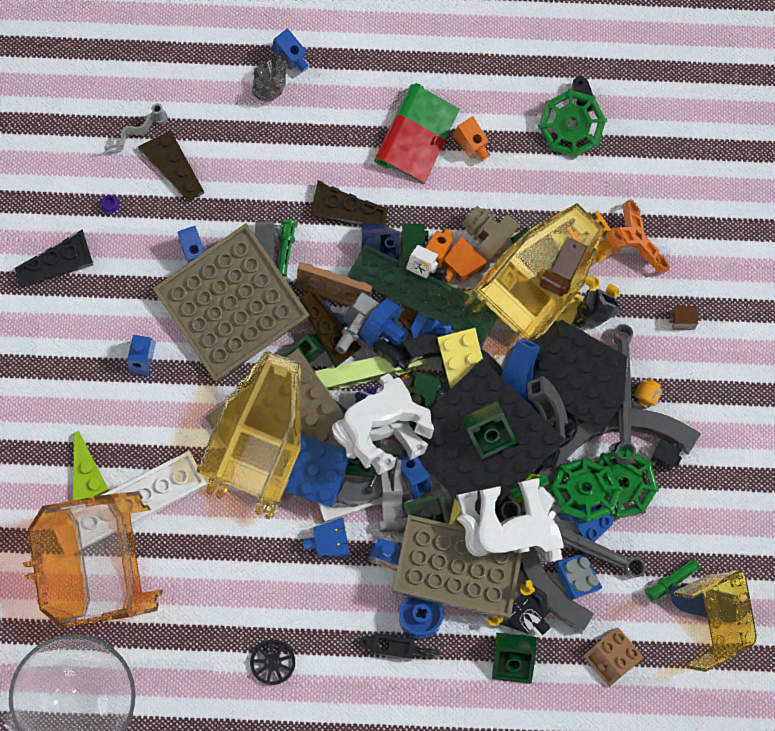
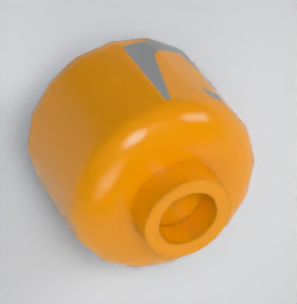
(648, 392)

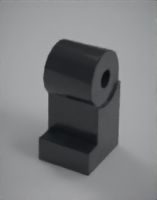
(581, 85)

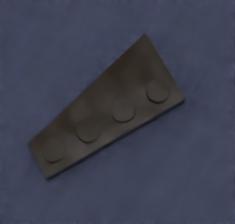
(171, 162)
(343, 207)
(327, 327)

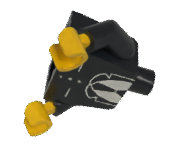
(598, 305)
(527, 611)

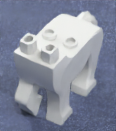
(379, 418)
(514, 534)

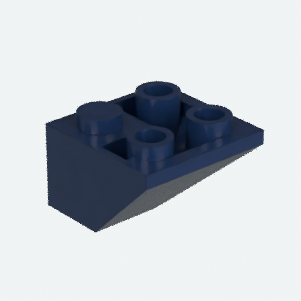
(381, 238)

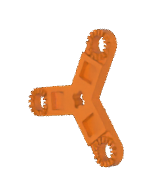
(633, 236)

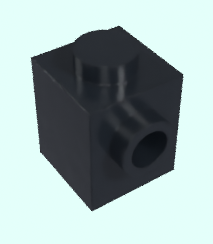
(666, 455)

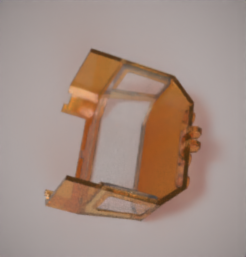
(88, 560)

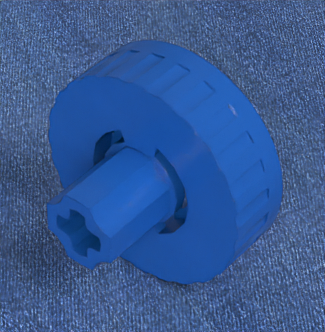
(383, 325)

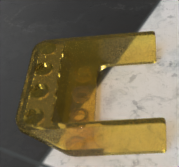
(727, 613)

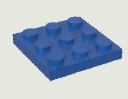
(318, 471)

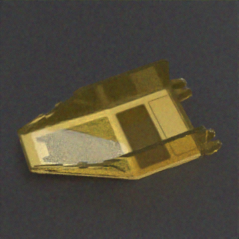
(514, 280)
(257, 434)

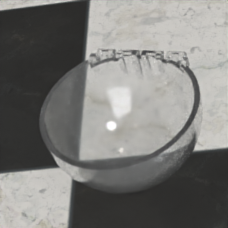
(71, 686)

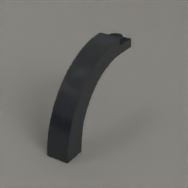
(428, 347)

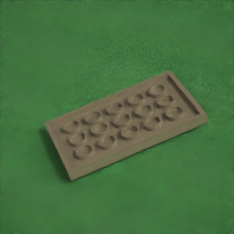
(441, 570)

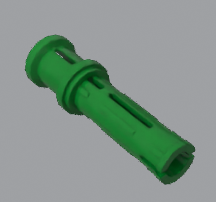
(286, 240)
(664, 584)

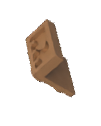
(613, 656)

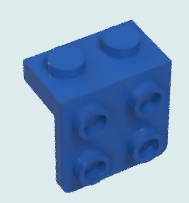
(589, 530)

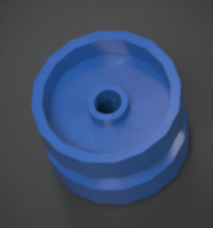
(416, 626)

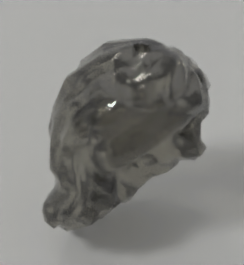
(270, 78)

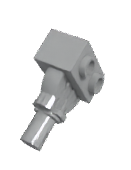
(356, 317)

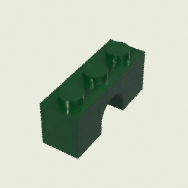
(427, 387)

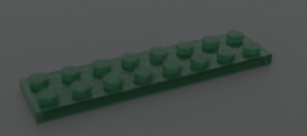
(425, 296)

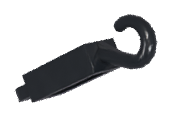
(399, 647)

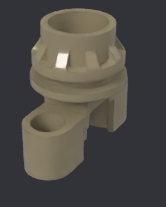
(489, 231)

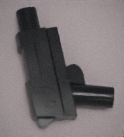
(391, 353)

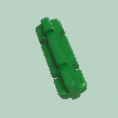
(516, 492)

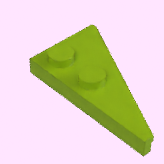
(86, 476)

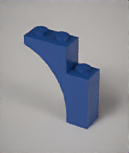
(520, 368)

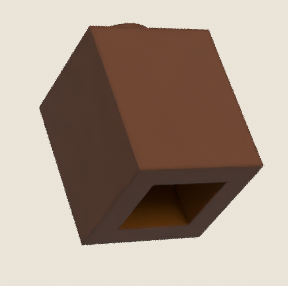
(684, 317)

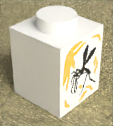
(422, 261)

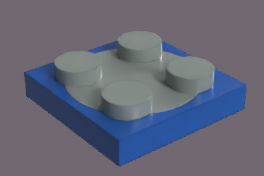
(578, 576)

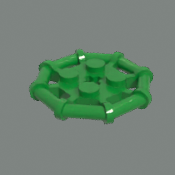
(569, 133)
(634, 482)
(584, 499)

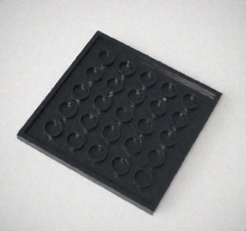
(452, 455)

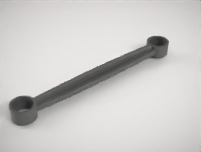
(624, 412)
(587, 546)

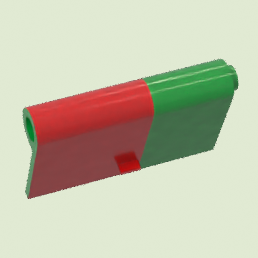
(417, 133)

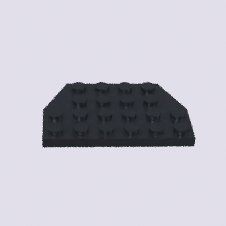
(583, 372)

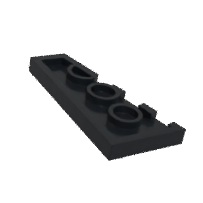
(56, 261)

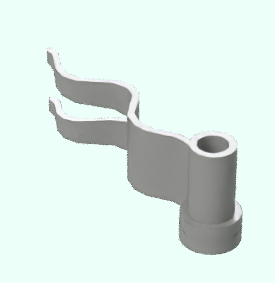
(158, 116)
(392, 503)

